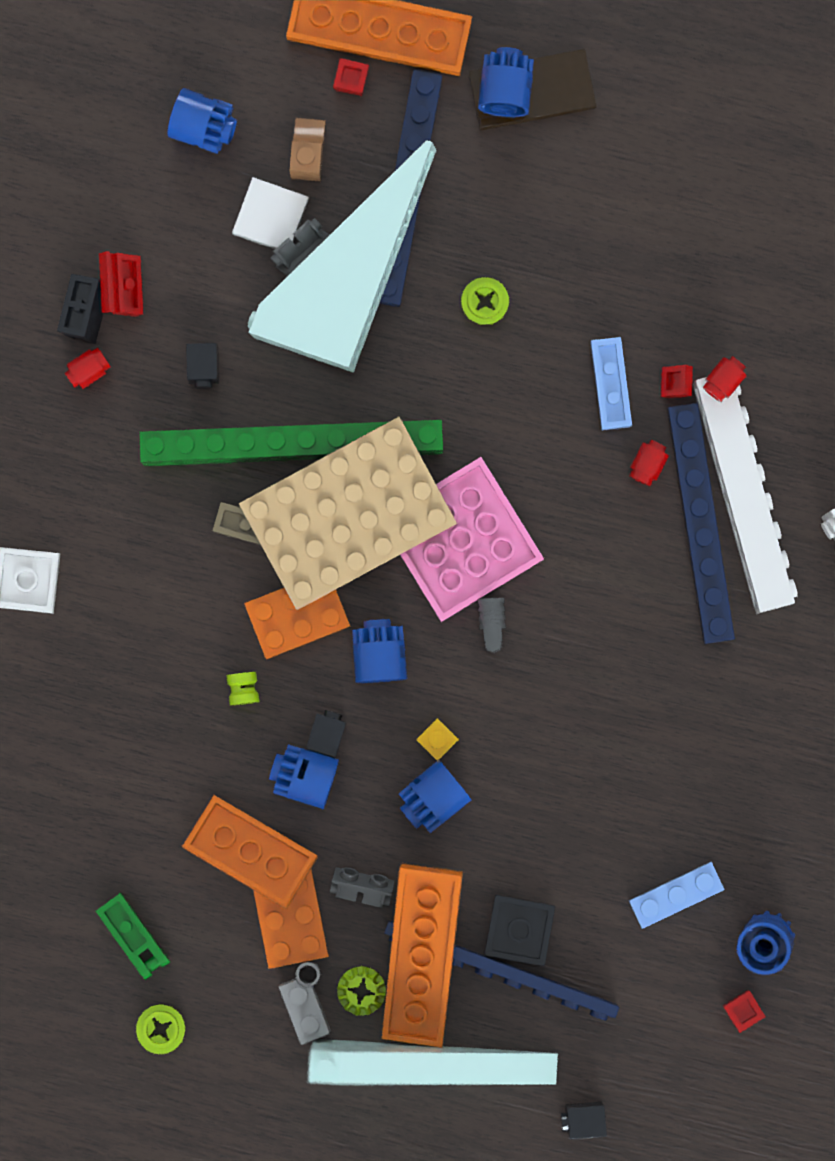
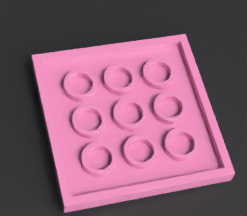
(477, 552)

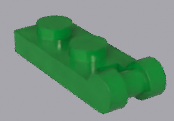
(132, 935)

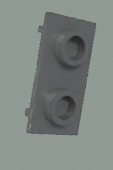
(290, 256)
(348, 882)

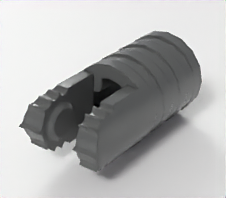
(492, 621)

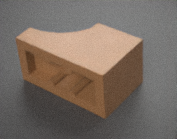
(307, 149)

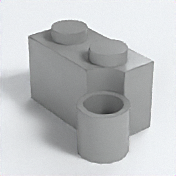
(305, 1006)

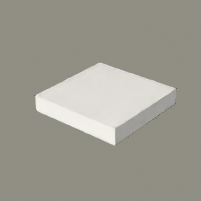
(269, 214)
(28, 579)

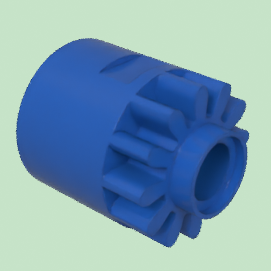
(506, 83)
(201, 121)
(379, 652)
(304, 776)
(433, 797)
(765, 957)

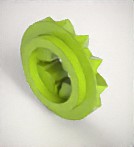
(484, 287)
(373, 982)
(146, 1026)

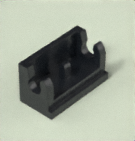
(82, 309)

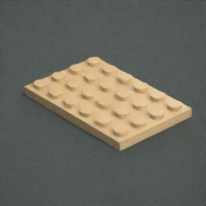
(347, 513)

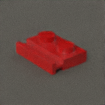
(121, 284)

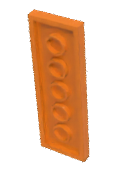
(384, 31)
(421, 955)

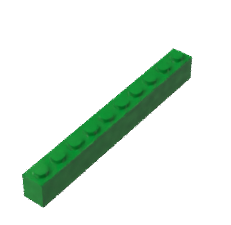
(271, 442)

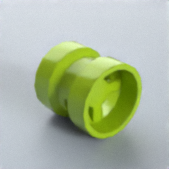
(245, 695)

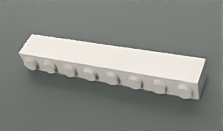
(746, 500)

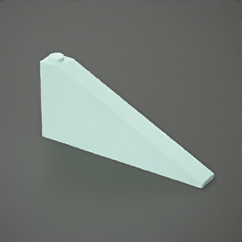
(336, 290)
(422, 1064)

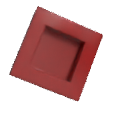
(351, 77)
(676, 381)
(743, 1011)

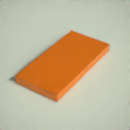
(250, 851)

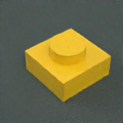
(437, 739)

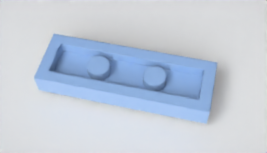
(611, 383)
(676, 895)

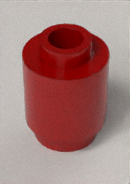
(87, 368)
(724, 378)
(648, 462)

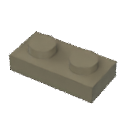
(233, 523)

